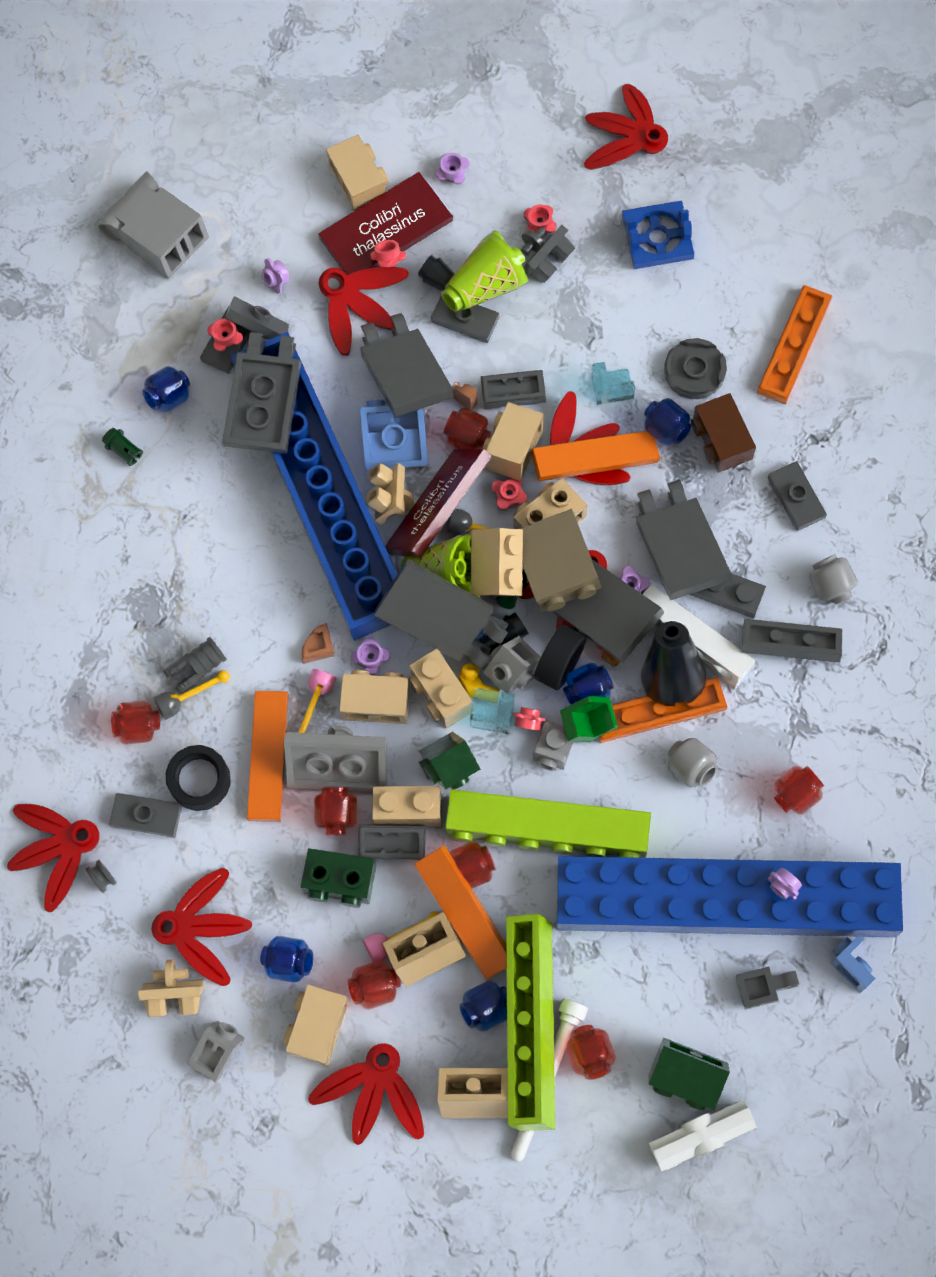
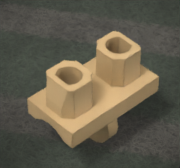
(389, 494)
(157, 993)

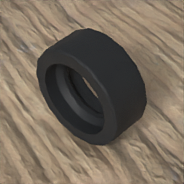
(560, 657)
(187, 755)

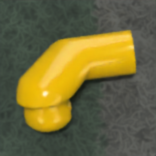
(471, 679)

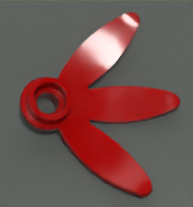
(636, 131)
(349, 295)
(562, 429)
(47, 849)
(210, 925)
(369, 1101)

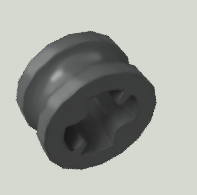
(101, 876)

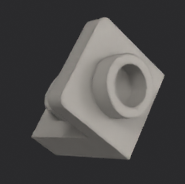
(552, 747)
(215, 1049)

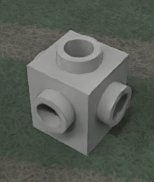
(512, 665)

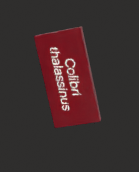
(401, 214)
(437, 502)

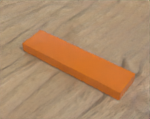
(794, 344)
(594, 455)
(645, 714)
(267, 756)
(464, 911)

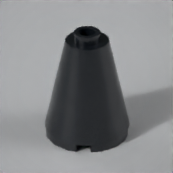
(673, 666)

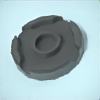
(695, 368)

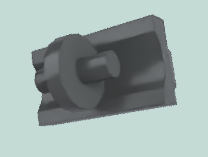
(556, 244)

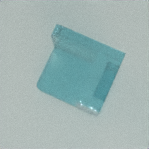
(611, 385)
(492, 711)

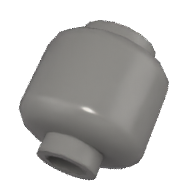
(833, 579)
(692, 762)

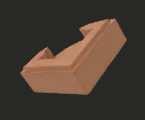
(465, 395)
(318, 645)

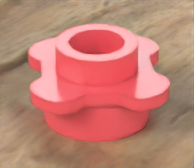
(540, 212)
(387, 253)
(220, 327)
(506, 501)
(528, 719)

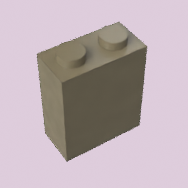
(558, 561)

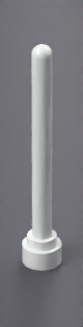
(570, 1016)

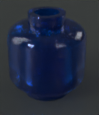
(166, 389)
(667, 421)
(588, 681)
(287, 959)
(484, 1006)

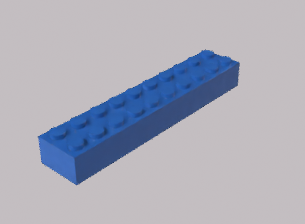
(333, 510)
(728, 897)

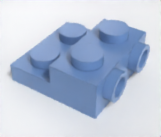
(392, 438)

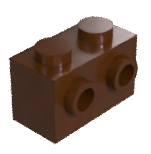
(723, 433)

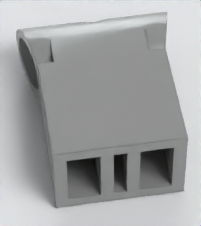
(154, 226)

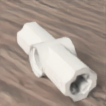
(702, 1135)

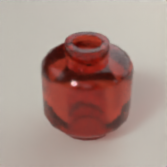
(466, 429)
(134, 722)
(798, 790)
(335, 810)
(474, 863)
(373, 985)
(590, 1052)

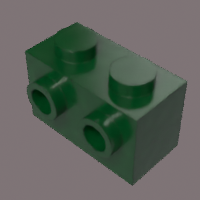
(448, 761)
(338, 877)
(688, 1075)

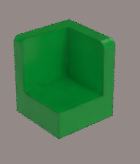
(588, 719)

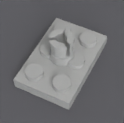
(335, 760)

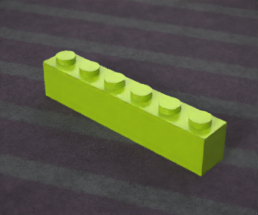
(547, 824)
(530, 1023)

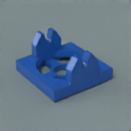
(643, 258)

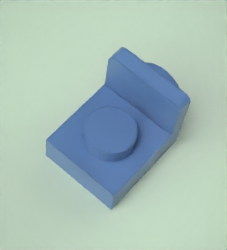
(853, 969)

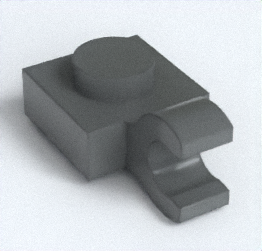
(760, 987)

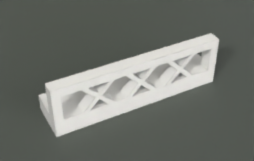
(715, 650)

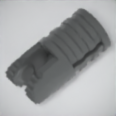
(201, 659)

